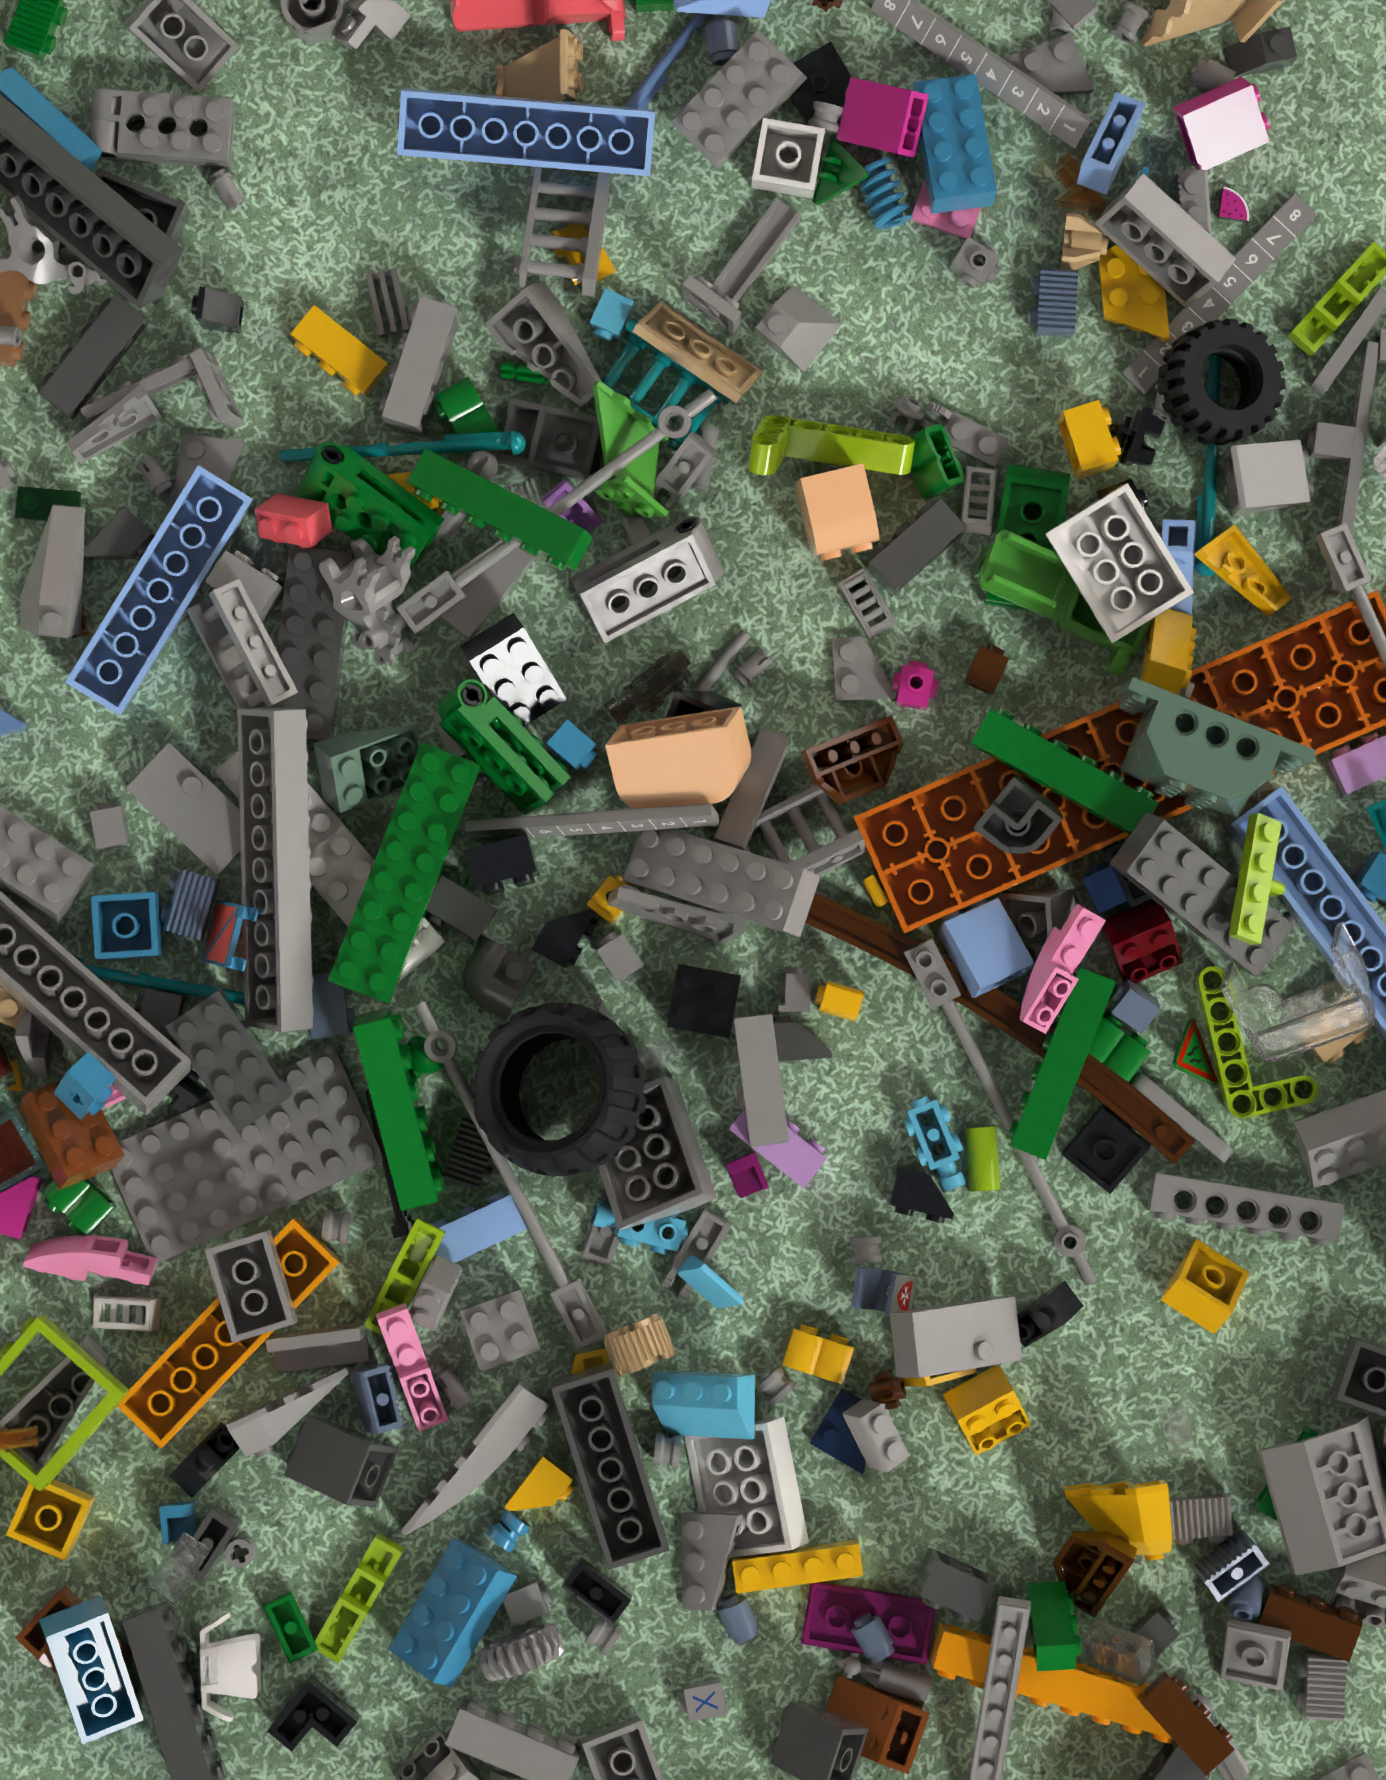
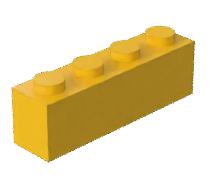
(1169, 651)
(797, 1566)

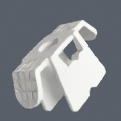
(229, 1668)

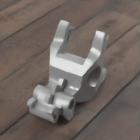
(40, 253)
(365, 596)

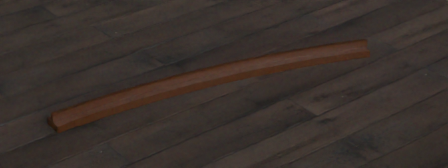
(1005, 1014)

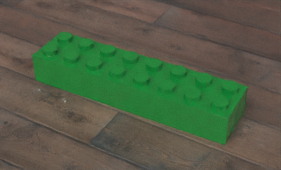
(405, 874)

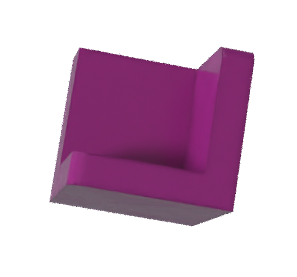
(747, 1175)

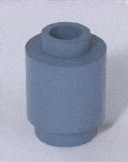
(721, 40)
(1247, 1600)
(737, 1618)
(873, 1637)

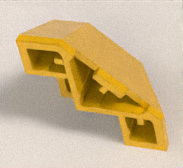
(1128, 1510)

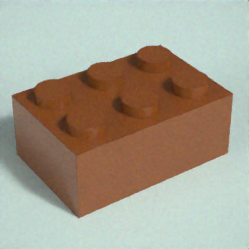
(69, 1145)

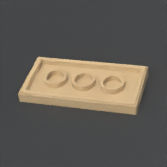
(697, 351)

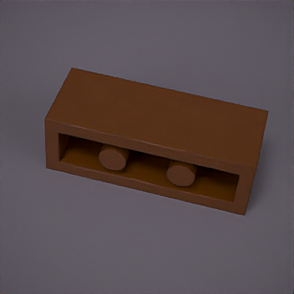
(1312, 1621)
(1186, 1722)

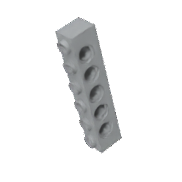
(1327, 1214)

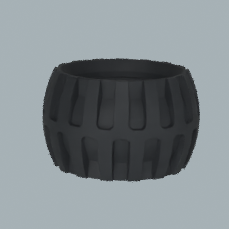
(500, 1077)

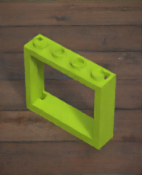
(90, 1366)

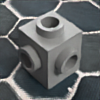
(974, 252)

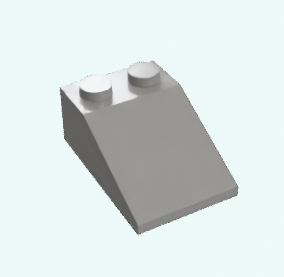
(182, 38)

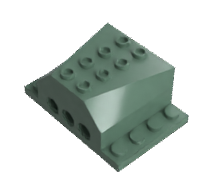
(1200, 750)

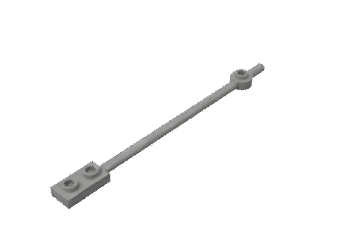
(1351, 574)
(447, 590)
(941, 990)
(570, 1296)

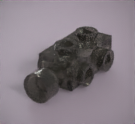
(658, 684)

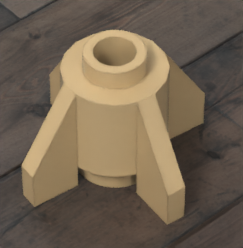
(1081, 242)

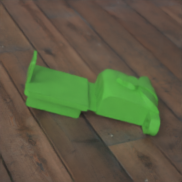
(1040, 582)

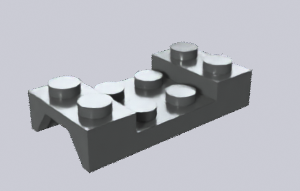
(555, 440)

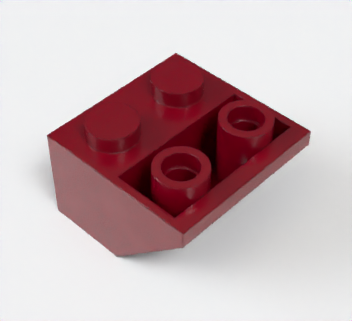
(1142, 941)

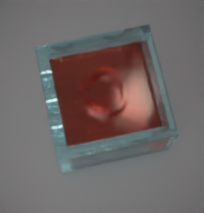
(17, 1152)

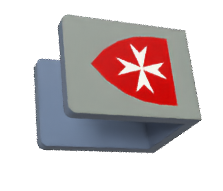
(872, 1286)

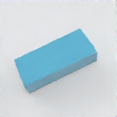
(708, 1283)

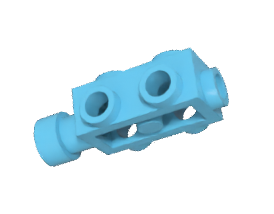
(935, 1133)
(648, 1233)

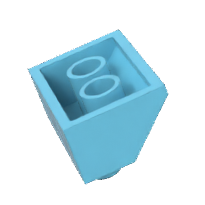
(705, 1403)

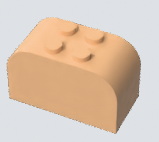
(837, 512)
(680, 759)

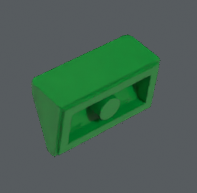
(290, 1627)

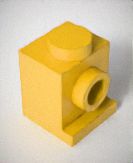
(598, 902)

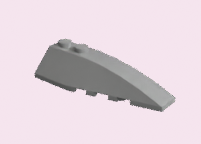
(486, 1452)

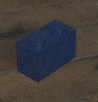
(1103, 887)

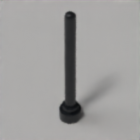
(402, 1223)

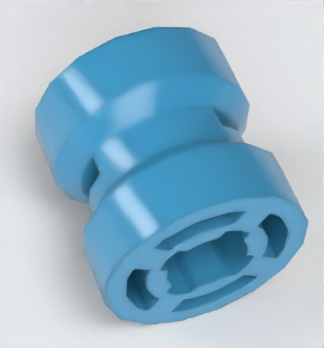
(508, 1530)

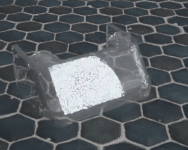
(1308, 1019)

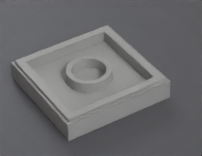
(1255, 1654)

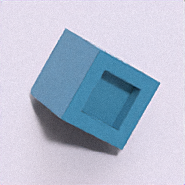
(177, 1519)

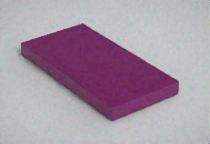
(836, 1606)

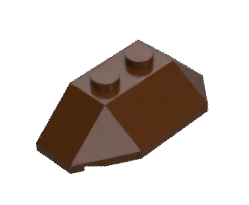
(855, 761)
(1093, 1567)

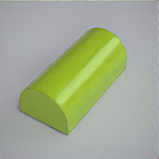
(982, 1158)

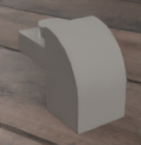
(381, 16)

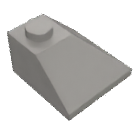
(797, 328)

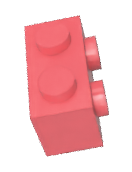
(293, 520)

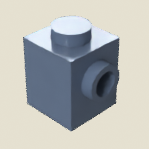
(1133, 1005)

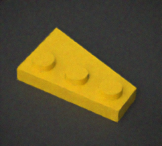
(1243, 569)

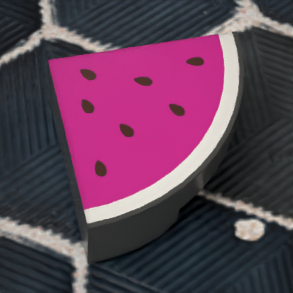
(1233, 206)

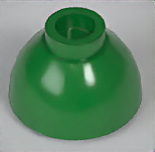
(421, 1062)

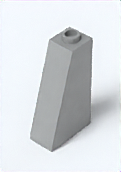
(487, 590)

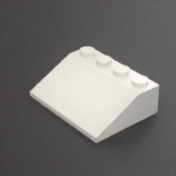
(1119, 562)
(751, 1480)

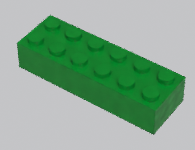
(397, 1108)

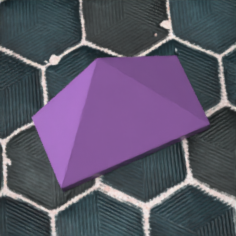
(580, 514)

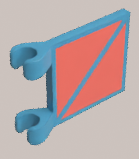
(225, 933)

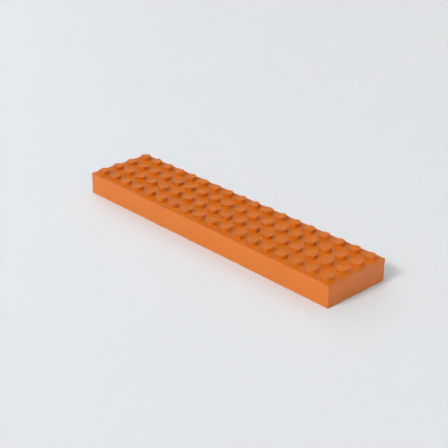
(1305, 684)

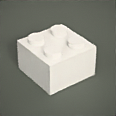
(787, 158)

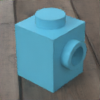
(611, 315)

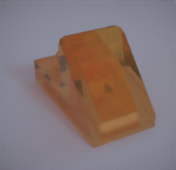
(1078, 197)

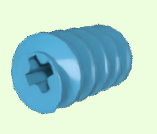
(882, 196)

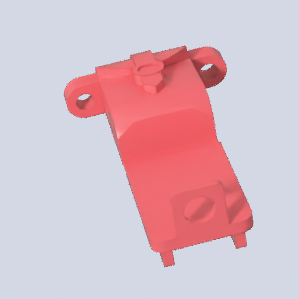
(501, 14)

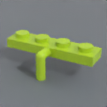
(1255, 879)

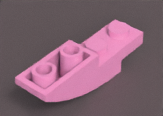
(1054, 969)
(83, 1254)
(411, 1367)

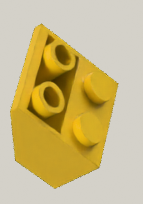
(987, 1409)

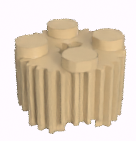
(639, 1347)

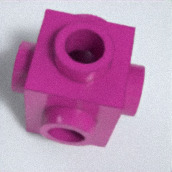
(907, 695)

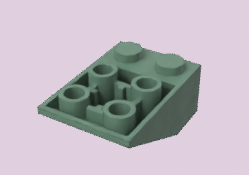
(365, 765)

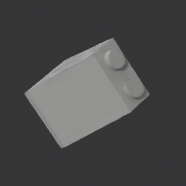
(1267, 477)

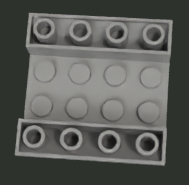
(1329, 1496)

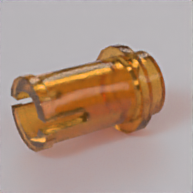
(16, 1438)

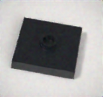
(825, 80)
(1106, 1149)

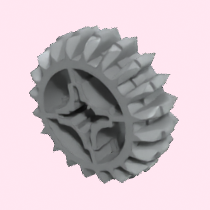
(520, 1652)

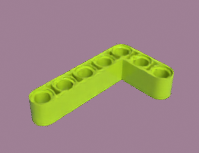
(827, 443)
(1236, 1055)

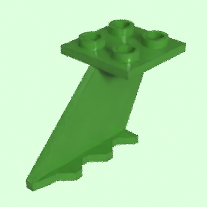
(620, 429)

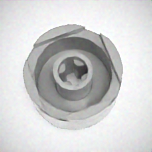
(314, 25)

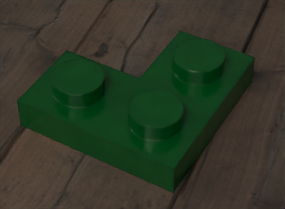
(37, 502)

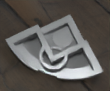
(33, 1041)

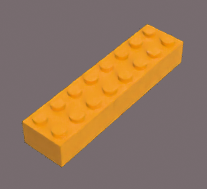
(204, 1353)
(1074, 1690)

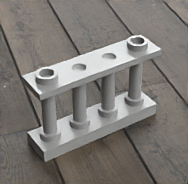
(588, 246)
(241, 648)
(818, 858)

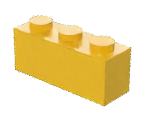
(339, 352)

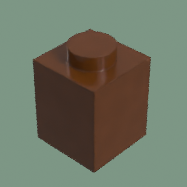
(986, 669)

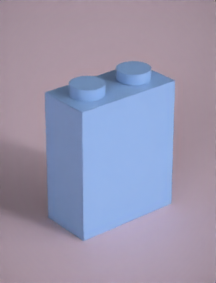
(985, 946)

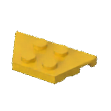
(1132, 295)

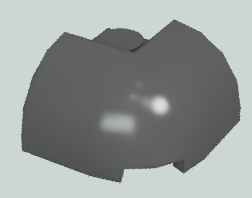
(1019, 819)
(496, 976)

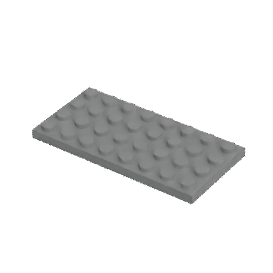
(205, 1178)

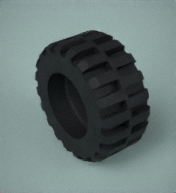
(1257, 373)

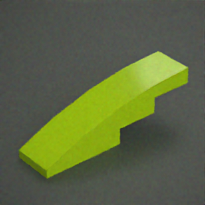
(1340, 300)
(407, 1270)
(358, 1597)

